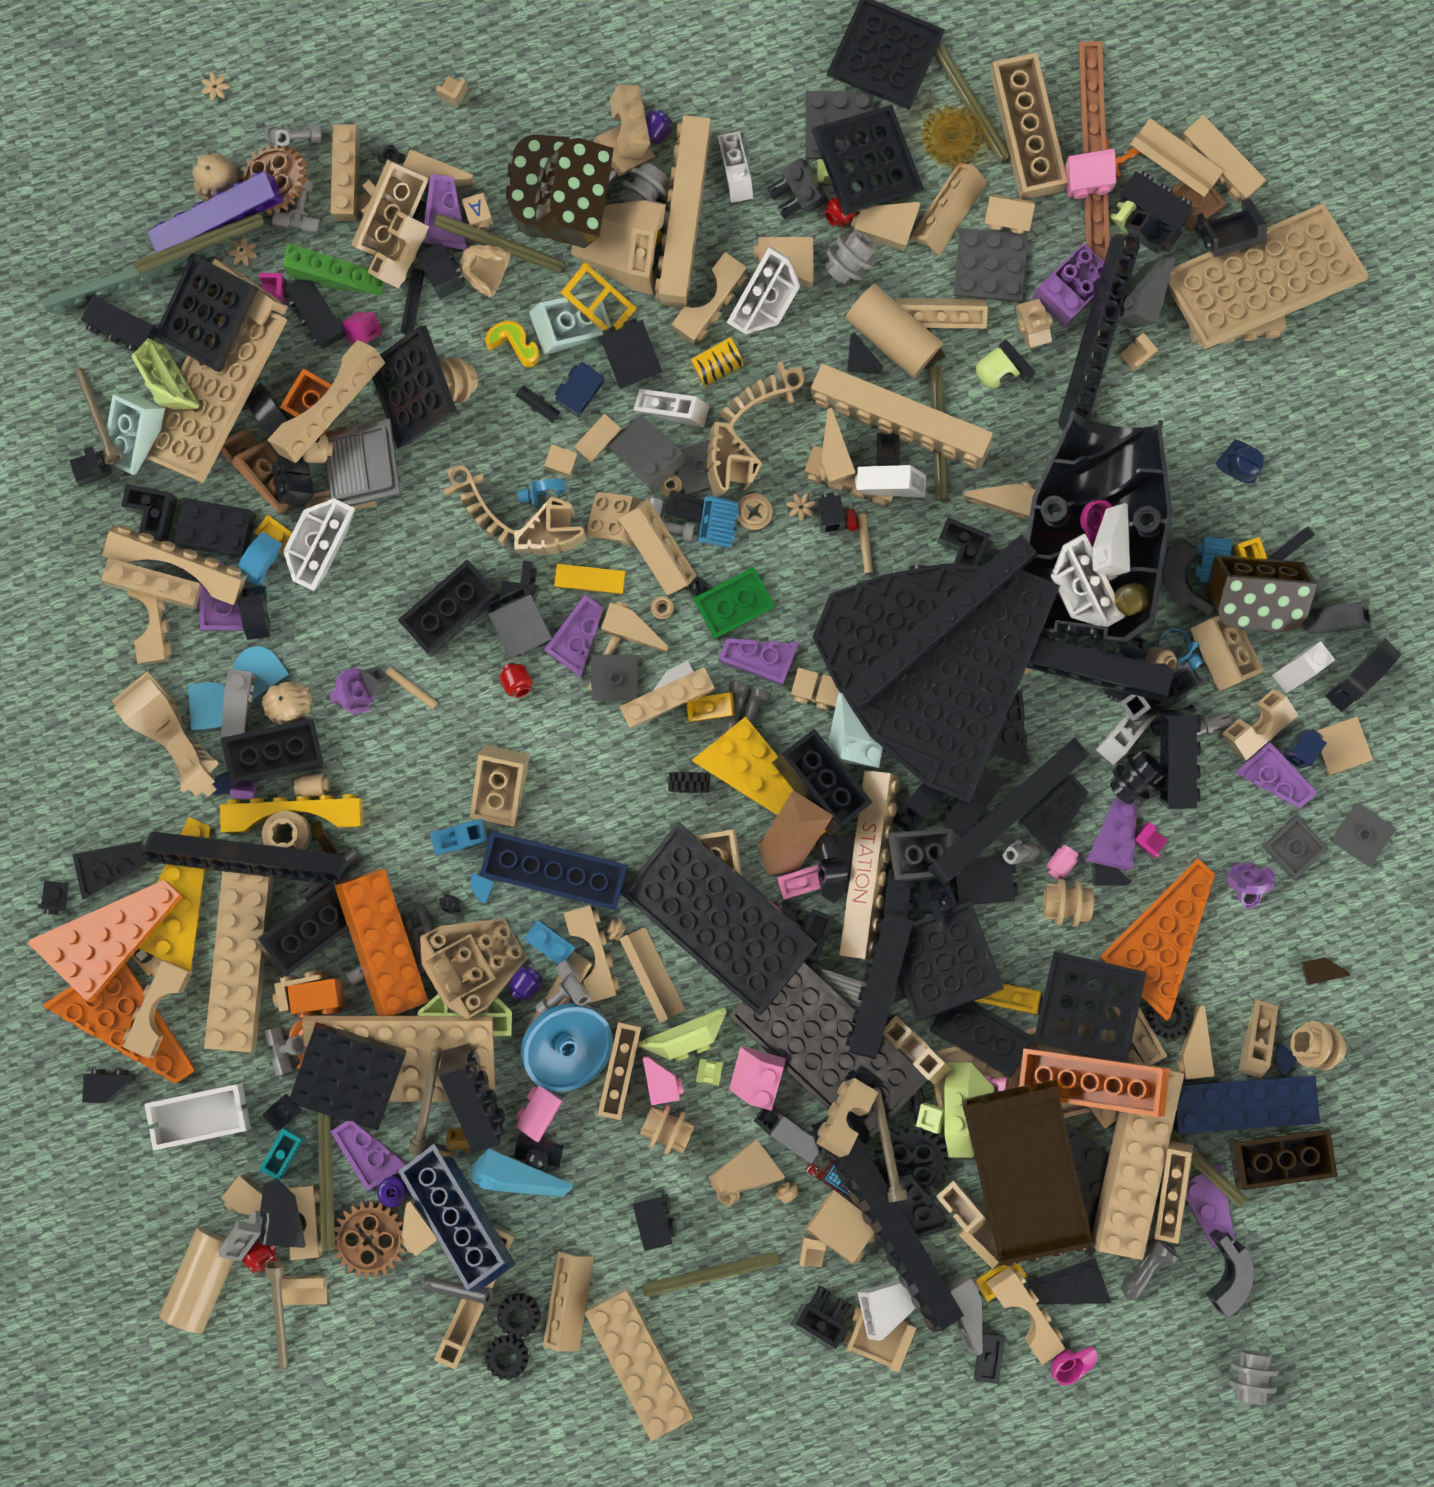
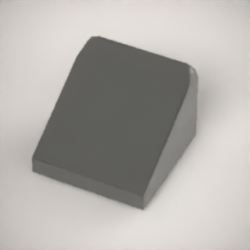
(376, 681)

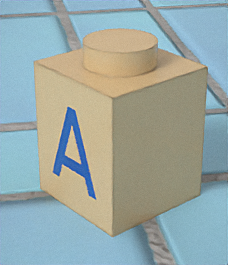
(477, 211)

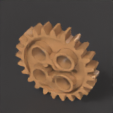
(285, 166)
(353, 1253)

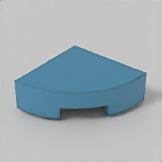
(481, 887)

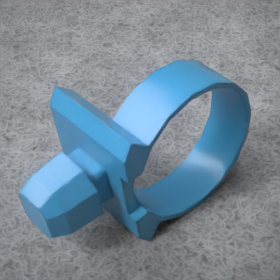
(538, 489)
(1189, 657)

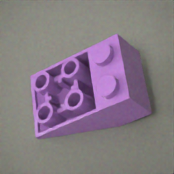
(1071, 285)

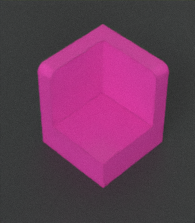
(274, 284)
(361, 327)
(1150, 840)

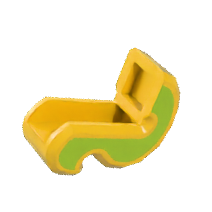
(515, 334)

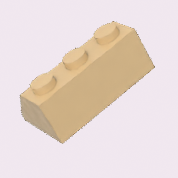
(1226, 652)

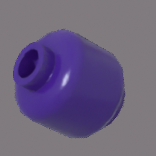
(658, 125)
(525, 984)
(401, 1191)

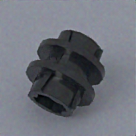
(1140, 774)

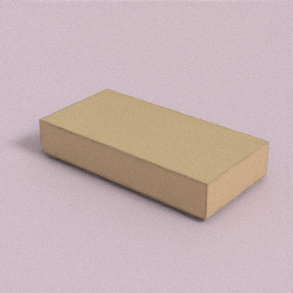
(597, 438)

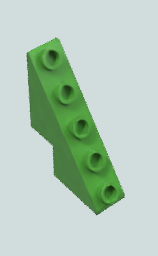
(330, 271)

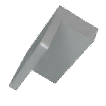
(241, 1238)

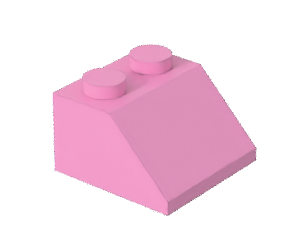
(1090, 173)
(757, 1077)
(661, 1082)
(539, 1112)

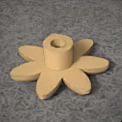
(213, 82)
(242, 255)
(801, 510)

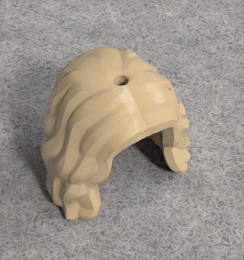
(217, 179)
(484, 267)
(293, 706)

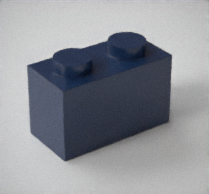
(579, 388)
(1304, 748)

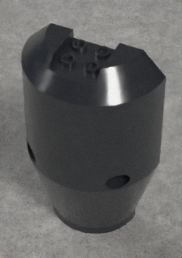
(1112, 466)

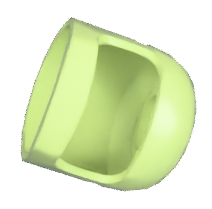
(993, 367)

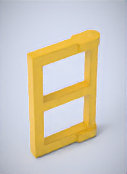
(608, 288)

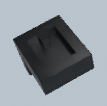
(54, 897)
(281, 1112)

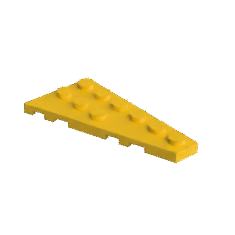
(746, 764)
(177, 932)

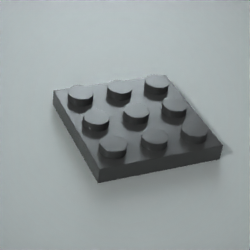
(831, 106)
(990, 265)

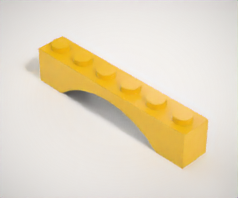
(242, 817)

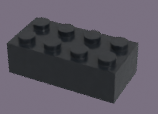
(448, 608)
(271, 752)
(1179, 758)
(822, 779)
(304, 931)
(471, 1097)

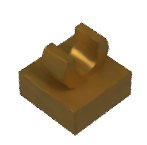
(456, 1140)

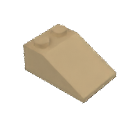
(499, 785)

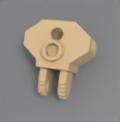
(1034, 323)

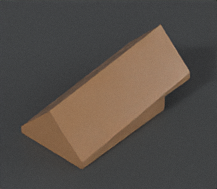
(255, 463)
(793, 835)

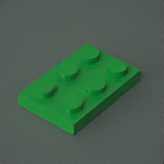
(734, 603)

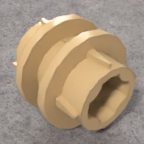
(460, 378)
(301, 830)
(1070, 903)
(1318, 1045)
(667, 1130)

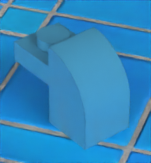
(259, 558)
(458, 837)

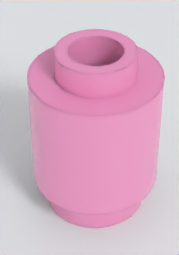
(1062, 862)

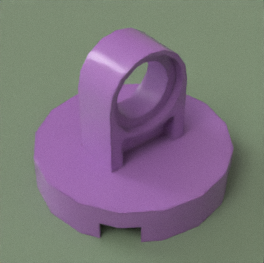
(351, 692)
(1250, 880)

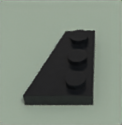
(1012, 738)
(1054, 815)
(105, 865)
(920, 1208)
(1072, 1285)

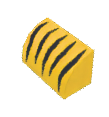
(717, 362)

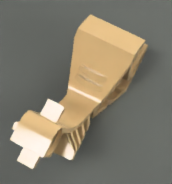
(727, 454)
(544, 534)
(154, 713)

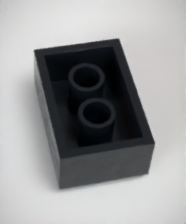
(214, 527)
(653, 1219)

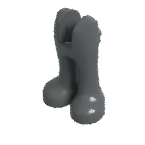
(756, 699)
(415, 932)
(1157, 1254)

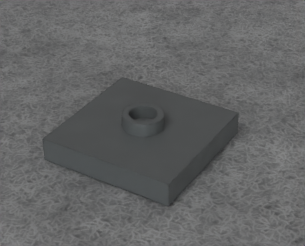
(694, 471)
(614, 677)
(1363, 834)
(1295, 847)

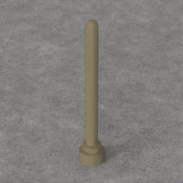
(110, 453)
(419, 1141)
(896, 1190)
(274, 1271)

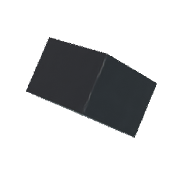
(861, 358)
(1108, 876)

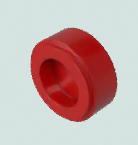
(851, 520)

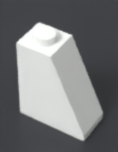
(891, 481)
(1303, 667)
(884, 1308)

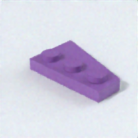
(443, 200)
(217, 614)
(575, 636)
(761, 659)
(1275, 774)
(1116, 838)
(366, 1154)
(1209, 1205)

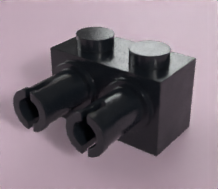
(805, 186)
(819, 1326)

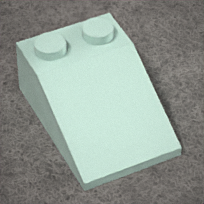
(563, 325)
(133, 428)
(850, 739)

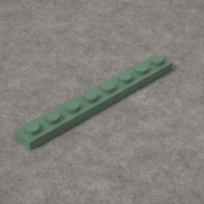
(119, 282)

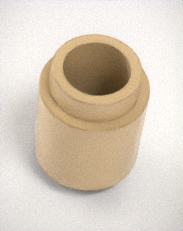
(311, 785)

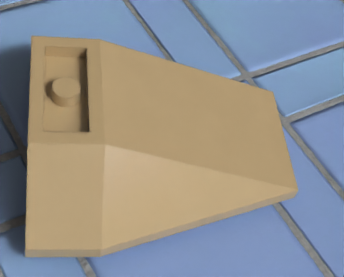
(626, 244)
(471, 962)

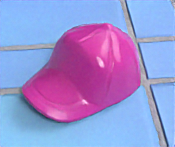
(1092, 517)
(1075, 1368)

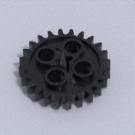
(911, 1141)

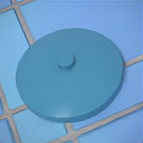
(566, 1047)

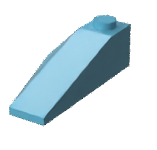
(505, 1174)

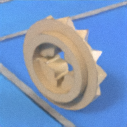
(753, 501)

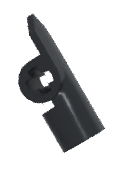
(835, 865)
(280, 1217)

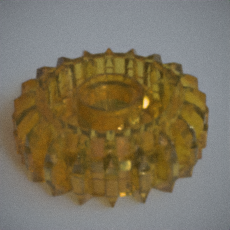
(958, 123)

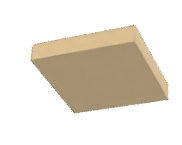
(622, 165)
(1344, 747)

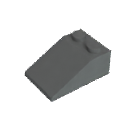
(1146, 294)
(647, 453)
(916, 851)

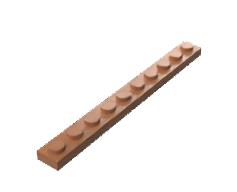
(1093, 140)

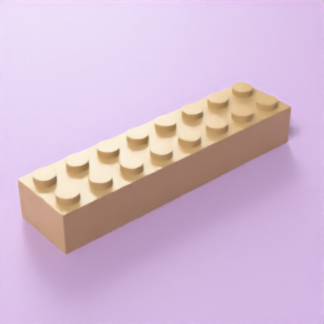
(684, 206)
(901, 416)
(238, 963)
(1134, 1177)

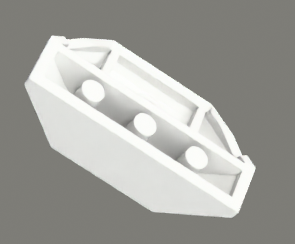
(766, 294)
(317, 541)
(1082, 590)

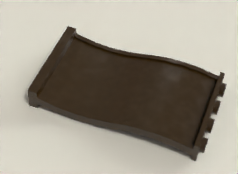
(1027, 1173)

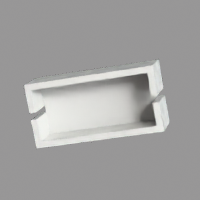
(198, 1116)

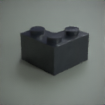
(441, 272)
(156, 507)
(964, 539)

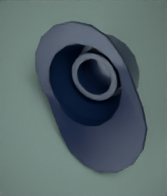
(1241, 462)

